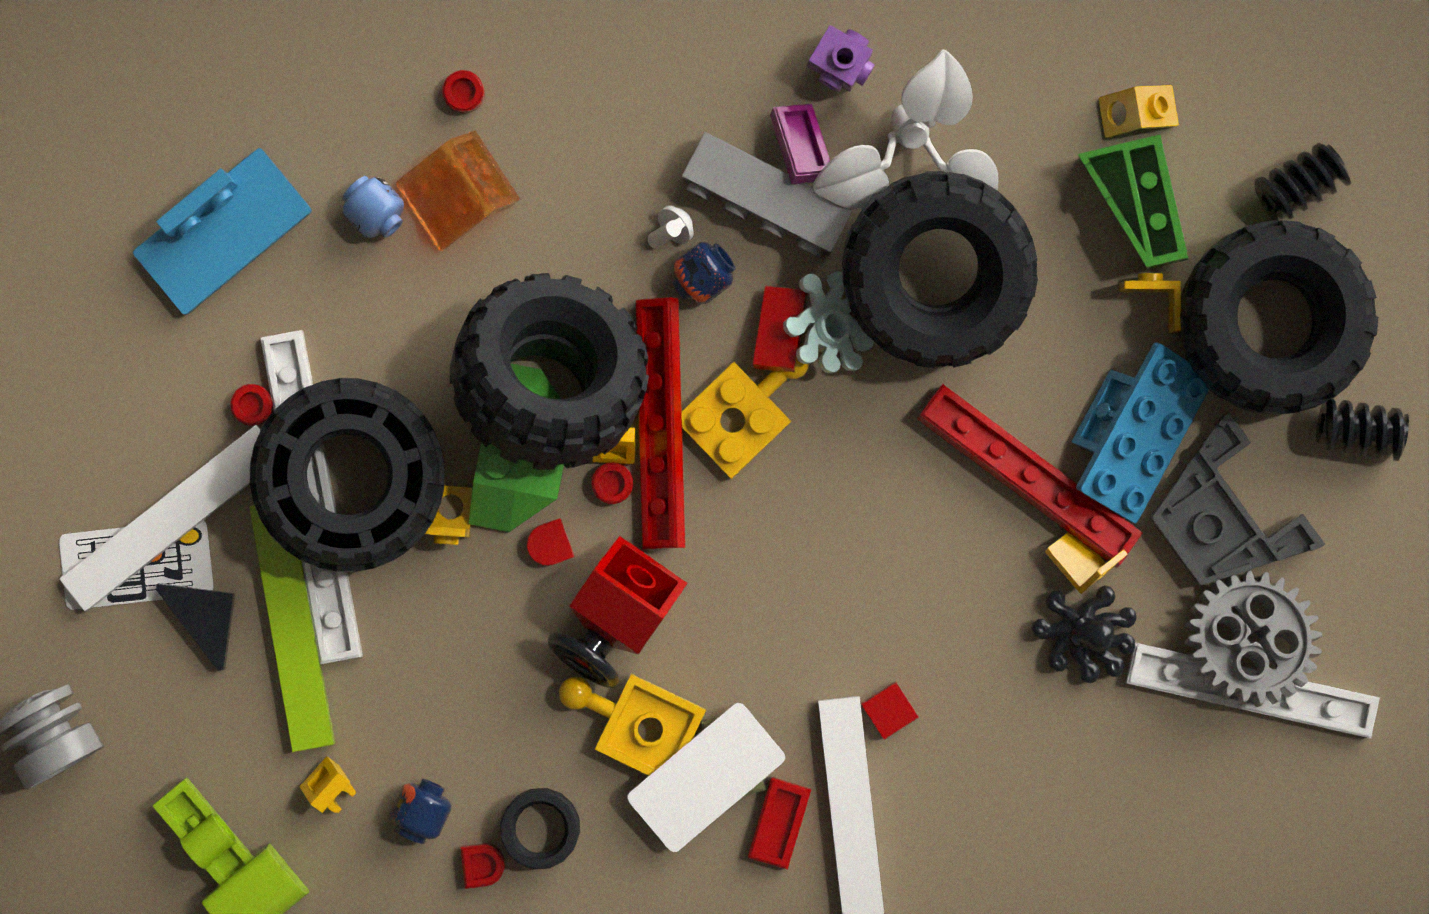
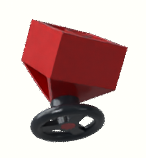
(619, 610)

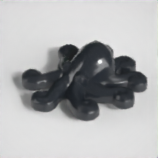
(1086, 633)

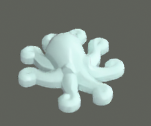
(828, 327)

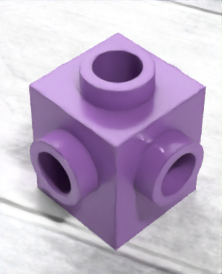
(836, 45)

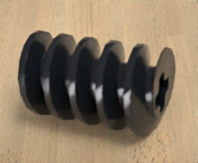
(1301, 180)
(1363, 427)

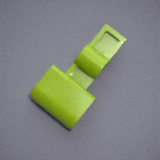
(245, 881)

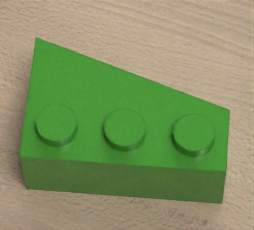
(1141, 196)

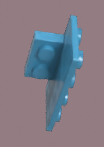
(221, 230)
(1137, 430)

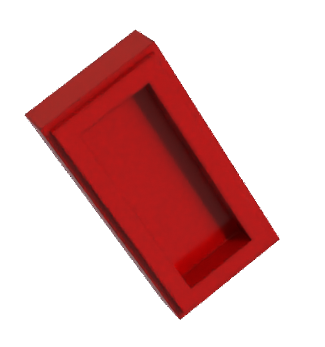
(774, 347)
(779, 823)

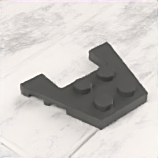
(1210, 524)

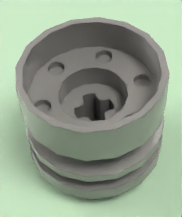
(47, 736)

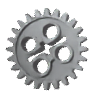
(1223, 657)

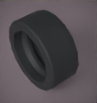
(517, 850)

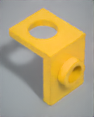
(1145, 109)
(1154, 283)
(449, 530)
(1079, 562)

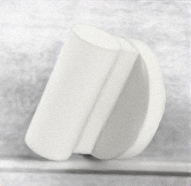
(675, 226)

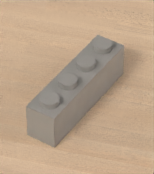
(766, 194)

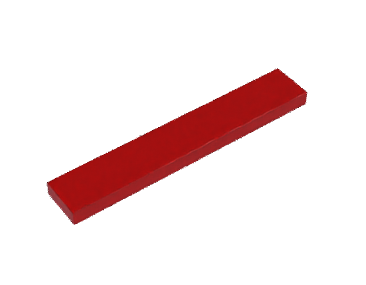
(661, 426)
(1027, 474)

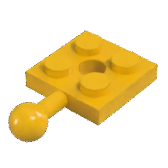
(762, 416)
(638, 701)

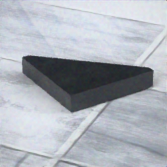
(204, 615)

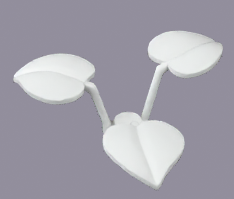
(931, 95)

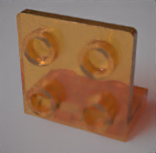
(456, 189)

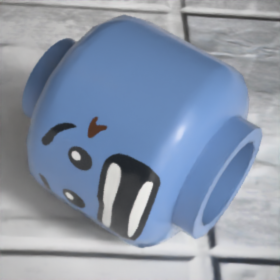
(373, 207)

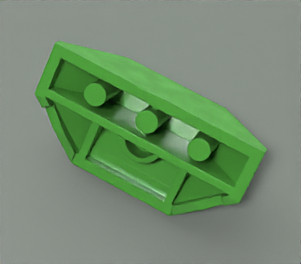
(510, 492)

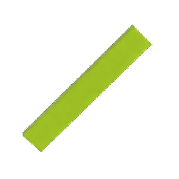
(293, 642)

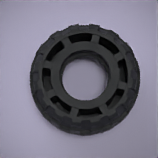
(1339, 305)
(560, 323)
(952, 331)
(334, 539)

